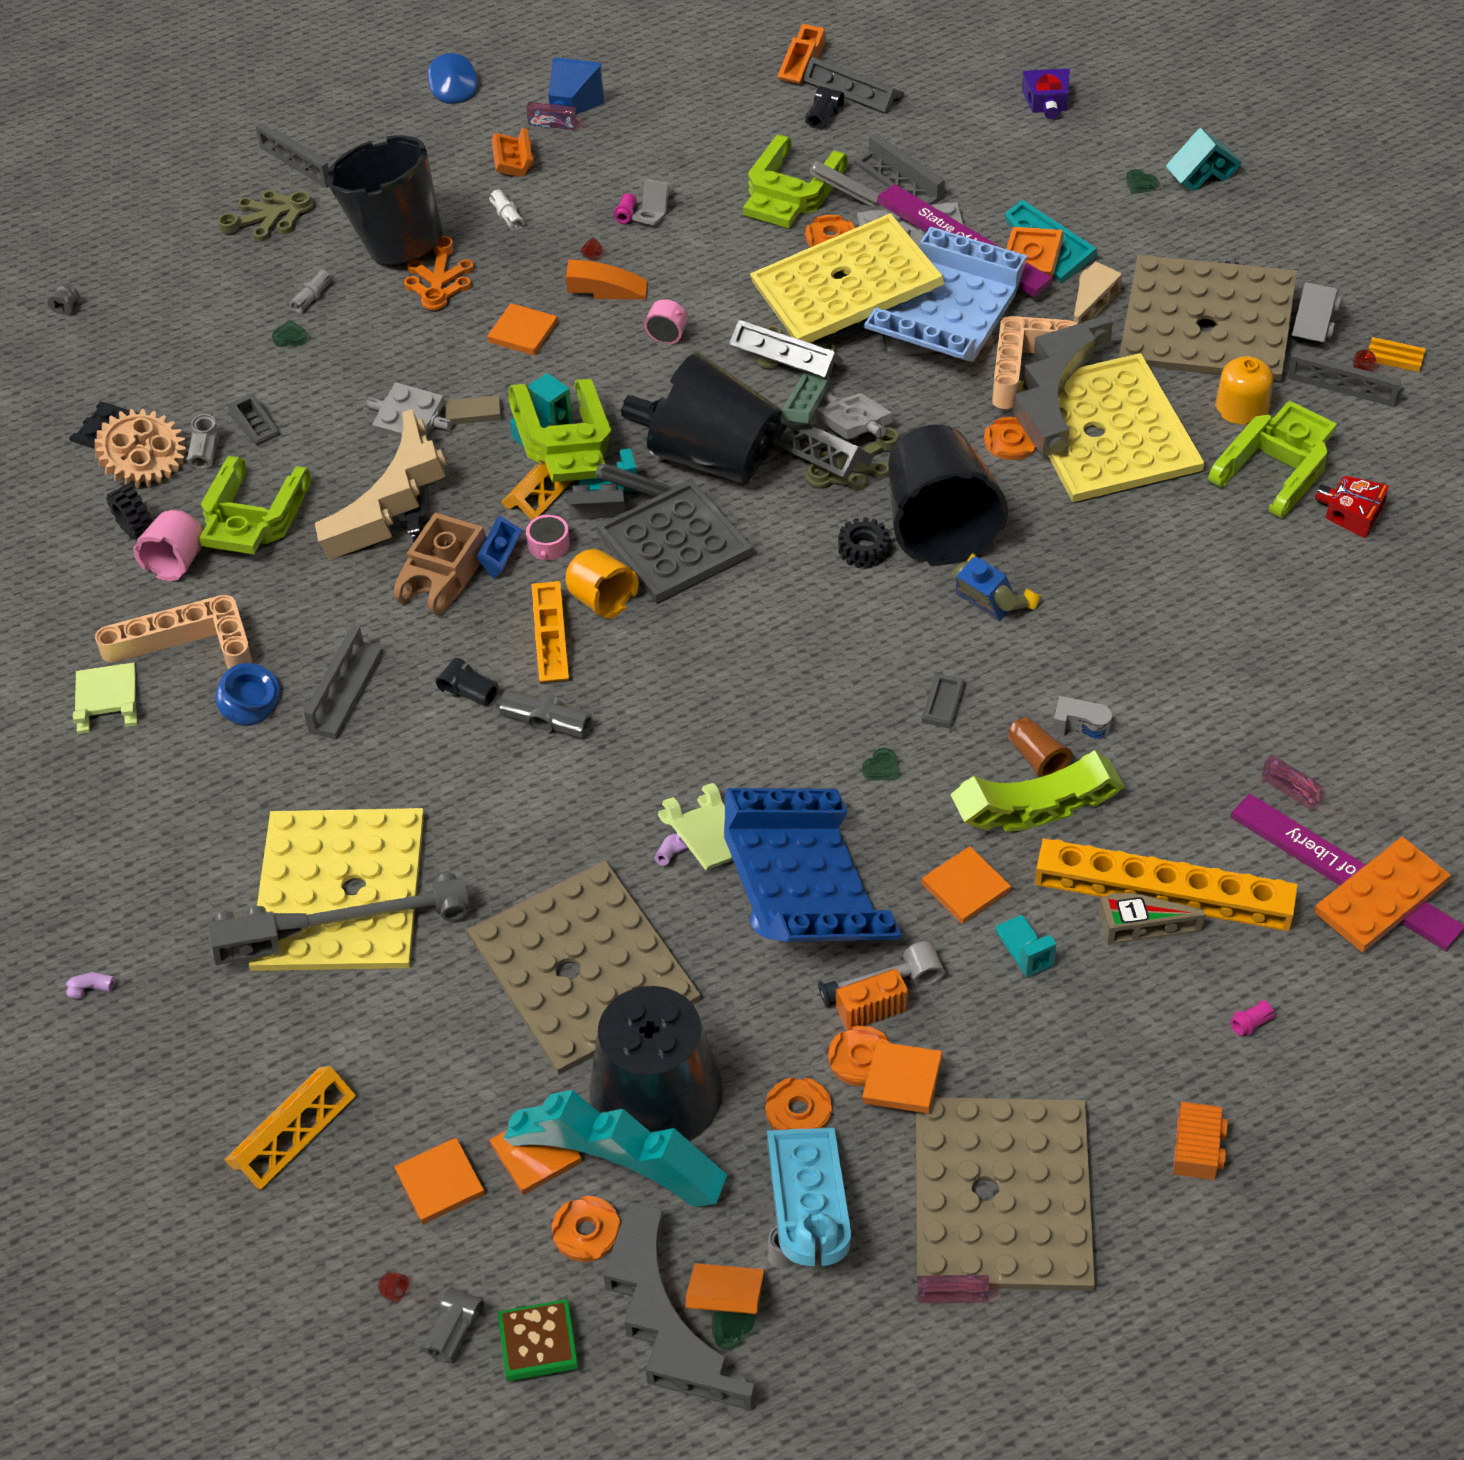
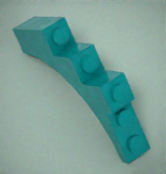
(616, 1136)

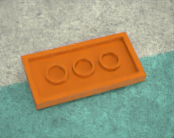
(1382, 894)

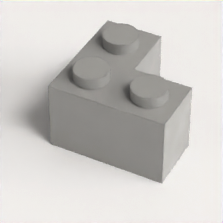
(1316, 311)

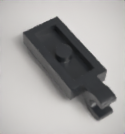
(416, 517)

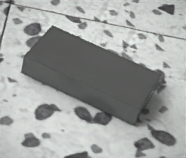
(943, 700)

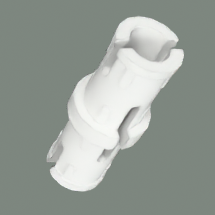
(506, 210)

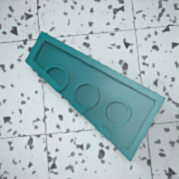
(1074, 250)

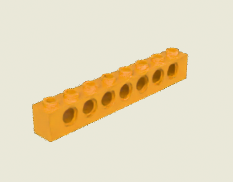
(1146, 875)

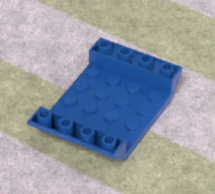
(799, 866)

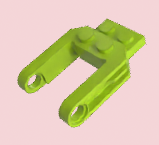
(781, 197)
(1292, 437)
(567, 449)
(245, 526)

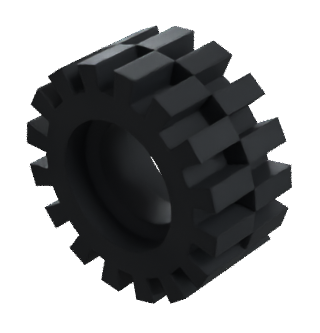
(129, 510)
(867, 554)

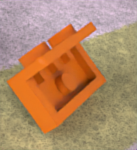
(512, 154)

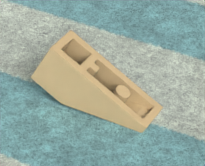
(1096, 290)

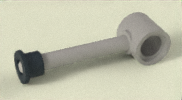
(920, 964)

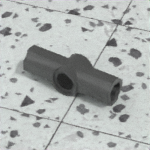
(545, 713)

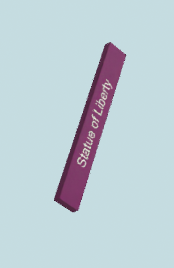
(926, 216)
(1335, 864)

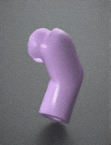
(671, 846)
(89, 980)

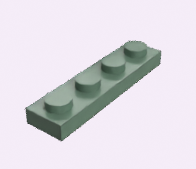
(804, 399)

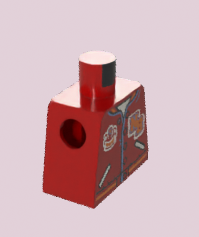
(1354, 503)

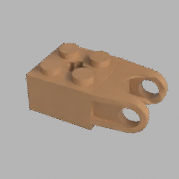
(440, 562)

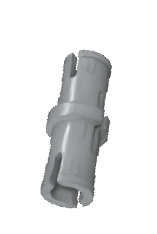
(310, 291)

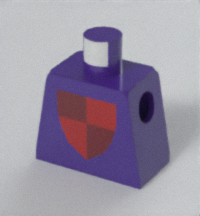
(1046, 90)

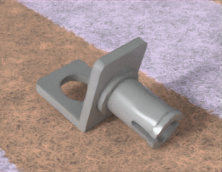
(654, 201)

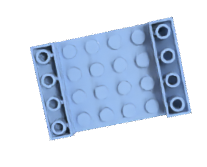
(966, 309)

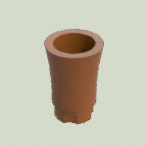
(1038, 747)

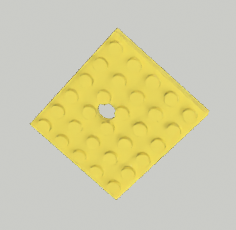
(882, 271)
(1141, 429)
(304, 872)

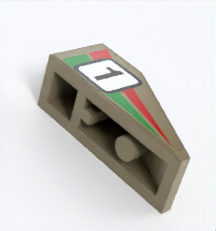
(1142, 917)

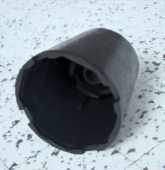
(389, 198)
(713, 422)
(943, 497)
(656, 1062)

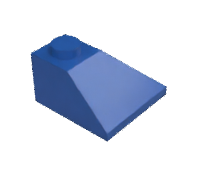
(576, 84)

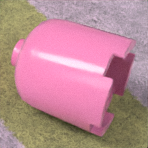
(169, 544)

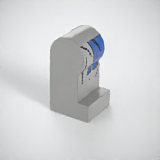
(1082, 717)

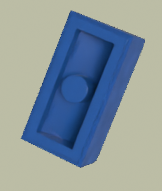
(498, 545)

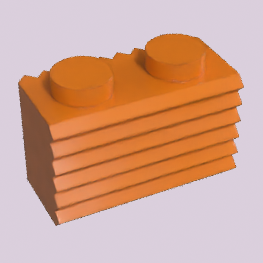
(872, 999)
(1199, 1140)

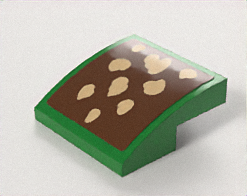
(537, 1340)

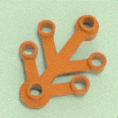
(436, 297)

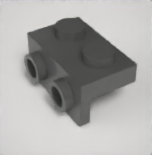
(594, 503)

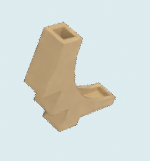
(395, 492)

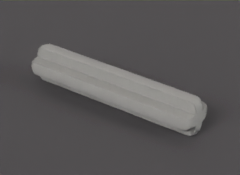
(844, 183)

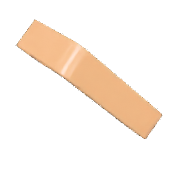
(1017, 337)
(176, 627)

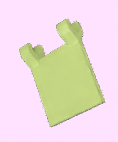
(103, 692)
(702, 827)

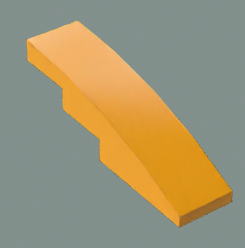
(550, 632)

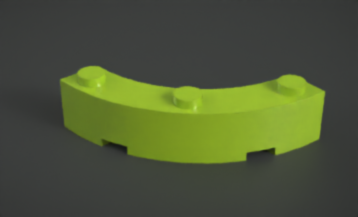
(1039, 800)

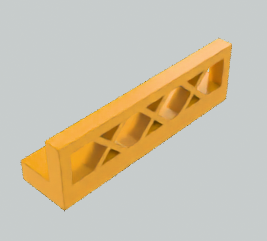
(526, 487)
(284, 1115)

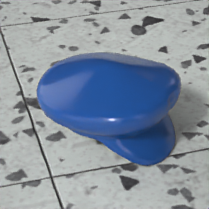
(452, 78)
(242, 694)

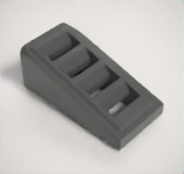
(248, 404)

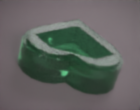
(1140, 182)
(289, 334)
(882, 766)
(729, 1327)

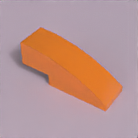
(806, 45)
(604, 281)

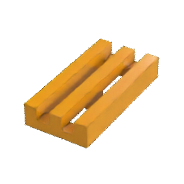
(1397, 354)

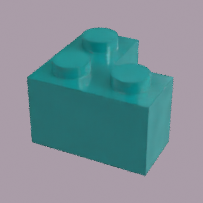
(1201, 158)
(551, 403)

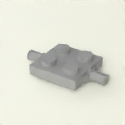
(403, 398)
(853, 415)

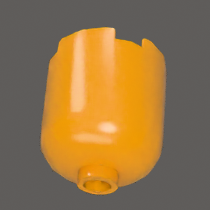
(1244, 390)
(601, 582)

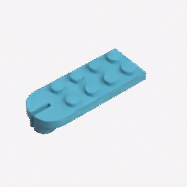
(809, 1195)

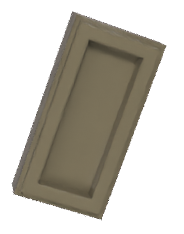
(473, 410)

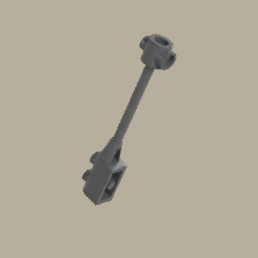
(259, 931)

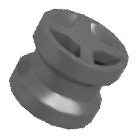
(63, 299)

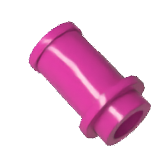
(624, 212)
(1246, 1021)

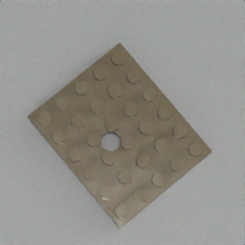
(1174, 294)
(580, 922)
(1039, 1221)

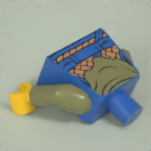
(989, 589)

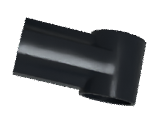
(825, 105)
(638, 409)
(462, 680)

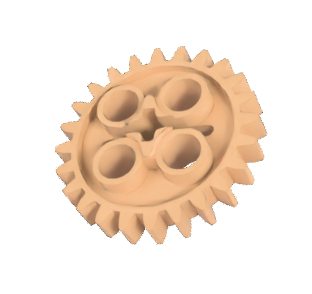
(139, 448)

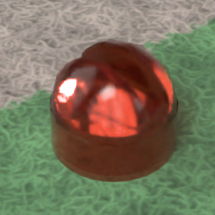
(591, 249)
(1363, 357)
(388, 1284)

